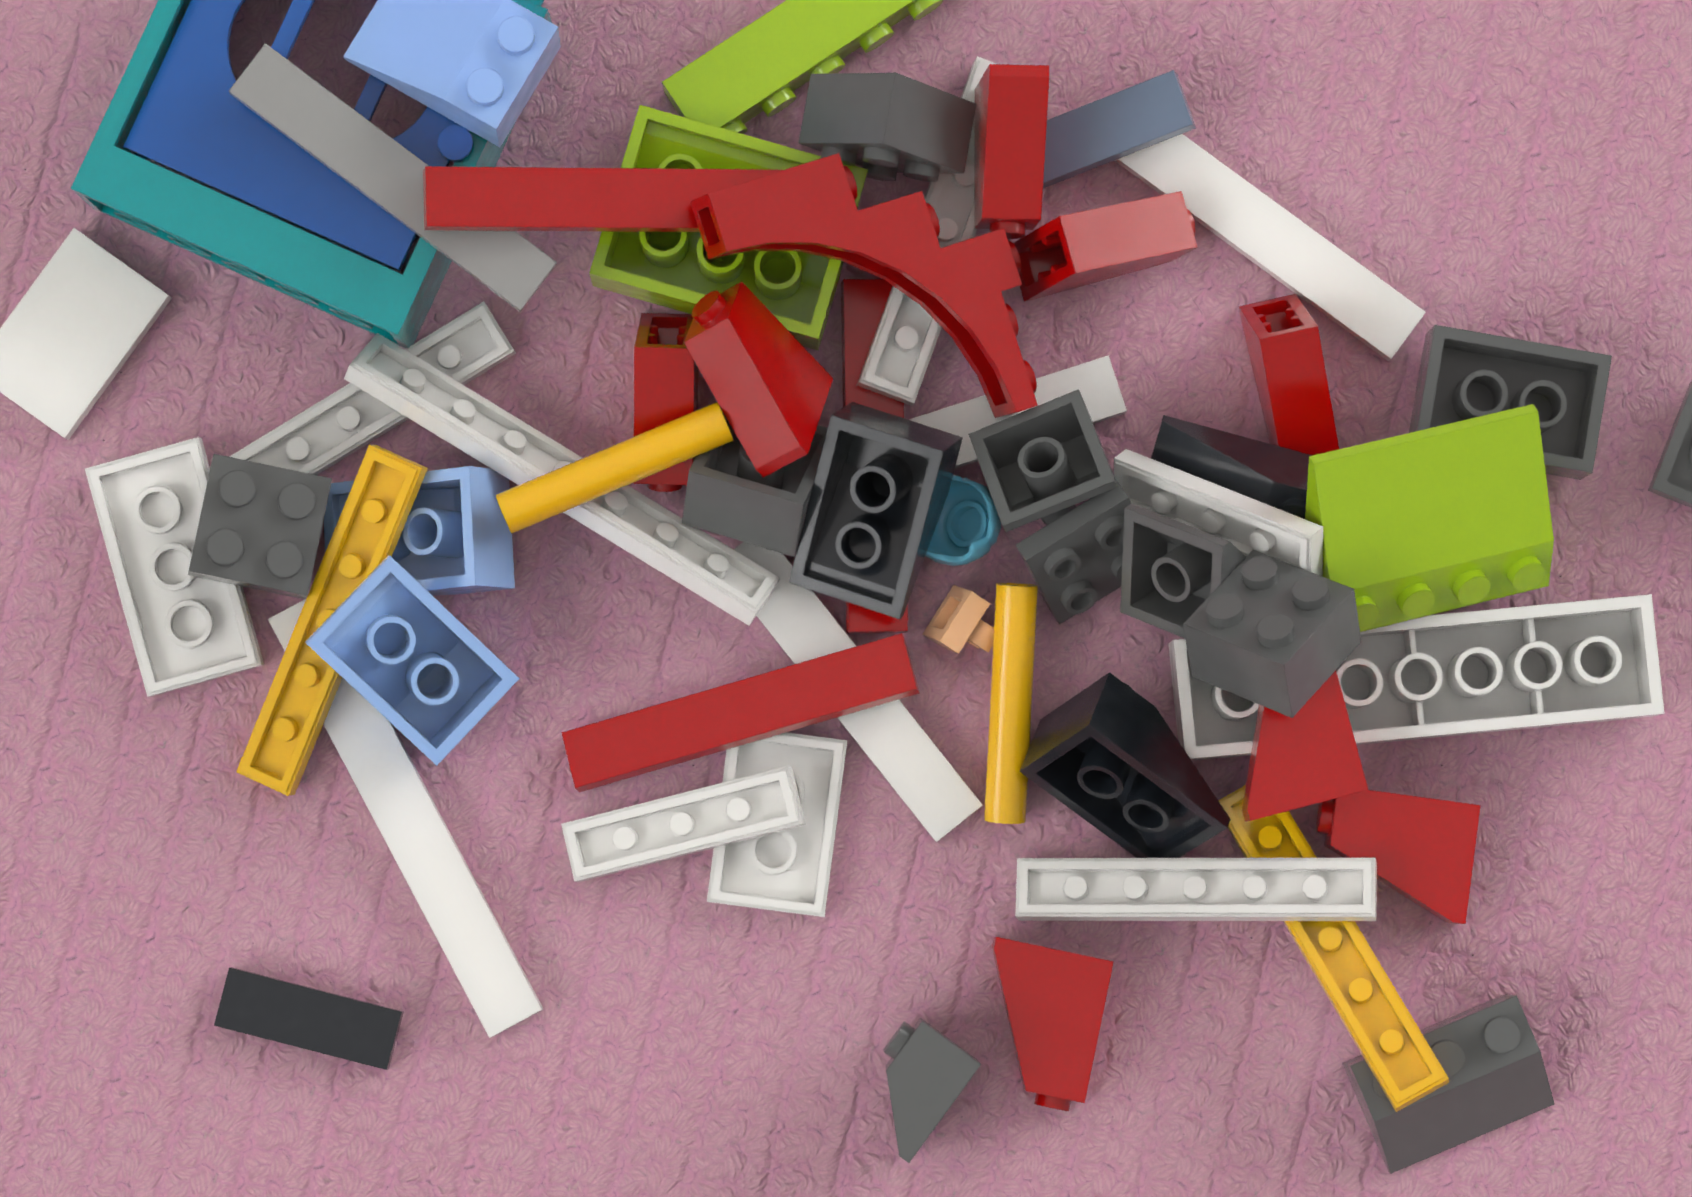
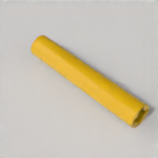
(614, 467)
(1010, 702)

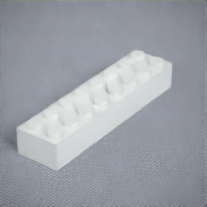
(1462, 676)

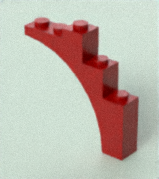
(958, 285)

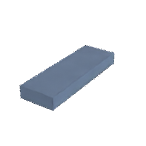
(1115, 127)

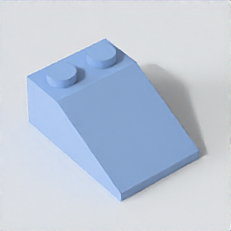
(459, 57)
(453, 532)
(412, 660)

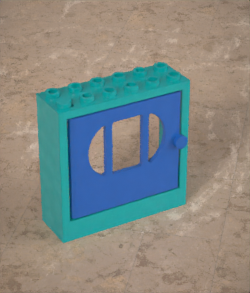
(181, 115)

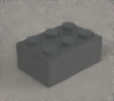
(1483, 374)

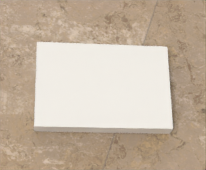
(74, 332)
(793, 865)

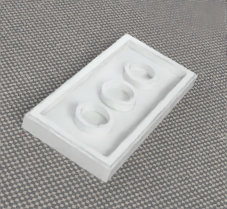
(149, 519)

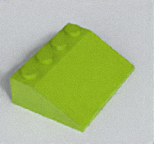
(674, 266)
(1435, 516)

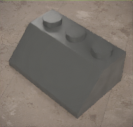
(1492, 1082)

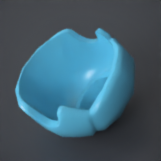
(966, 524)

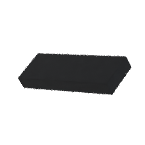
(308, 1018)

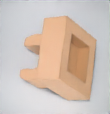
(960, 622)

